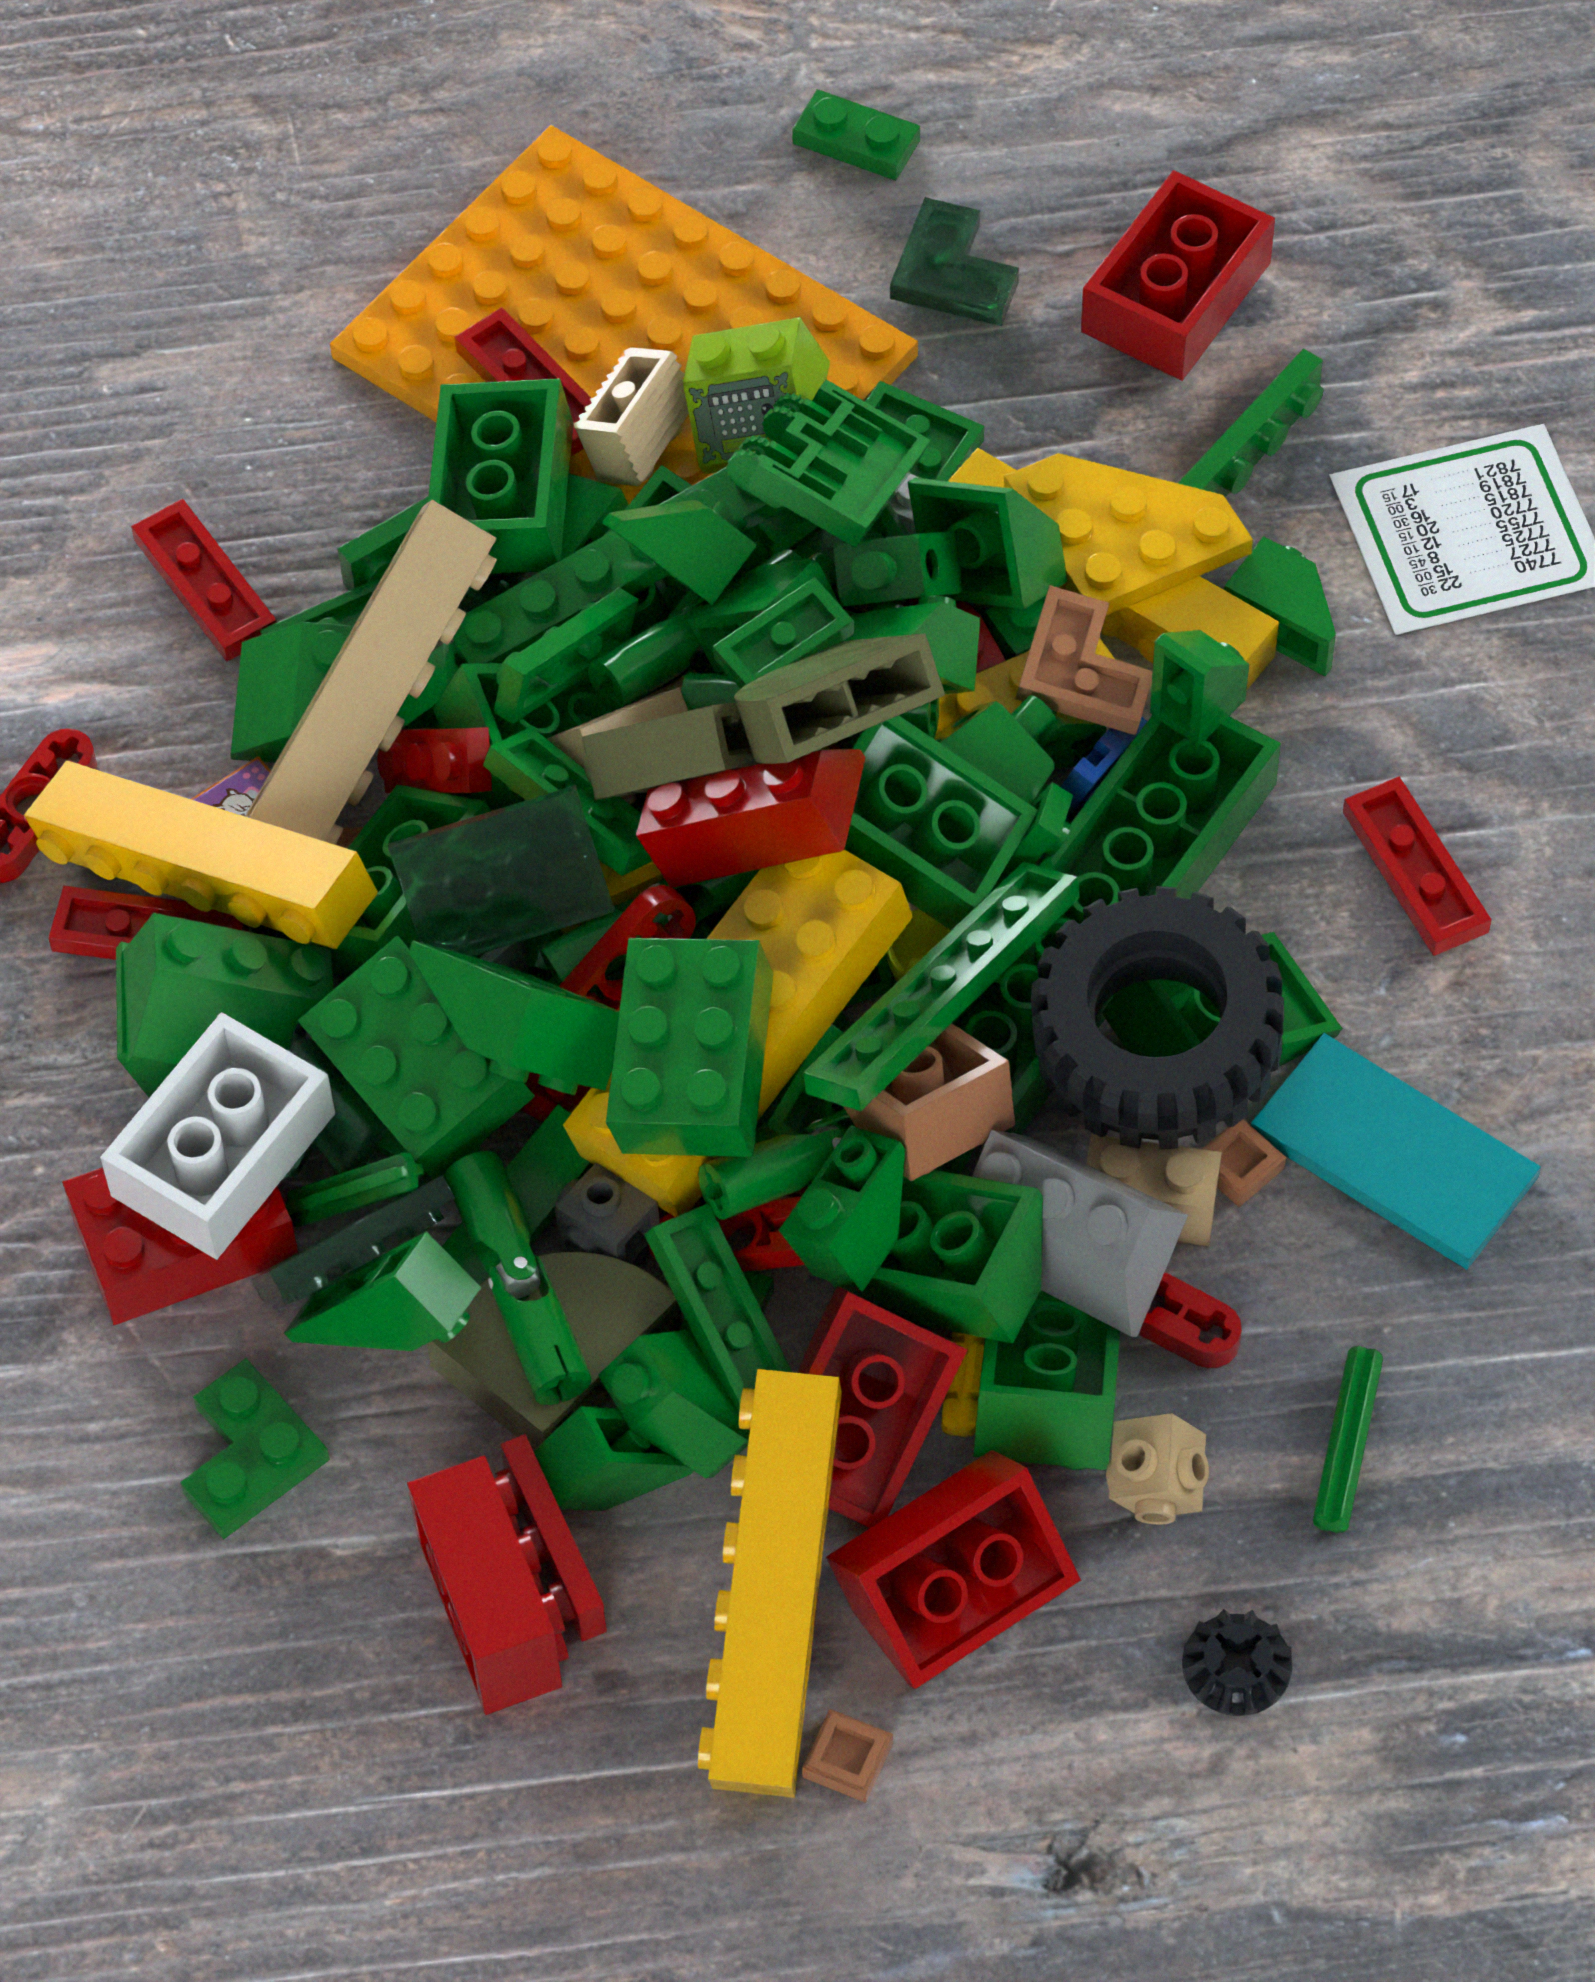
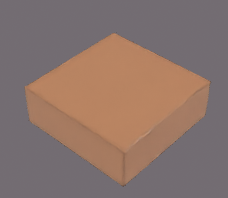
(1246, 1161)
(847, 1755)

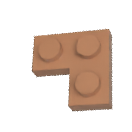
(1071, 676)

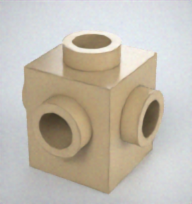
(1157, 1467)

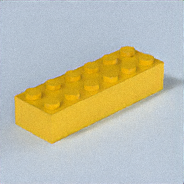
(823, 935)

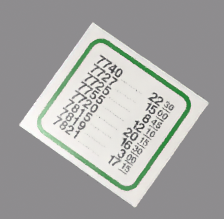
(1469, 528)

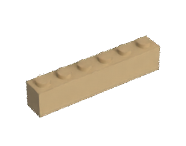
(374, 674)

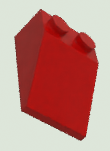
(891, 1392)

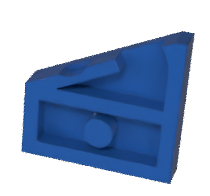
(1094, 768)

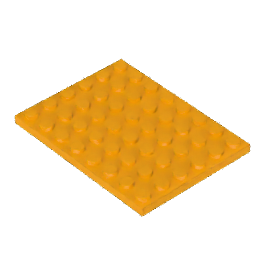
(593, 269)

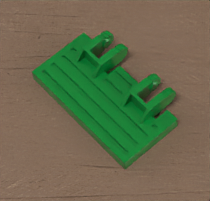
(831, 460)

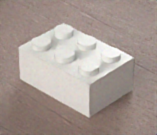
(218, 1135)

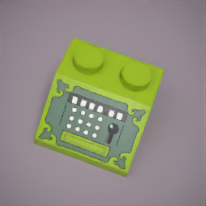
(738, 378)

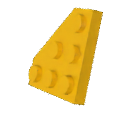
(1130, 531)

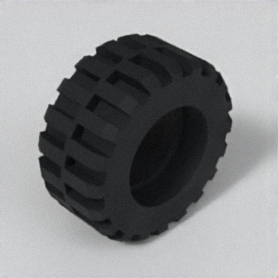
(1153, 941)

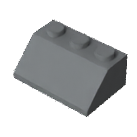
(1099, 1236)

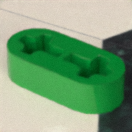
(1070, 739)

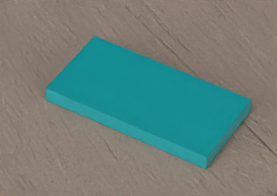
(1396, 1150)

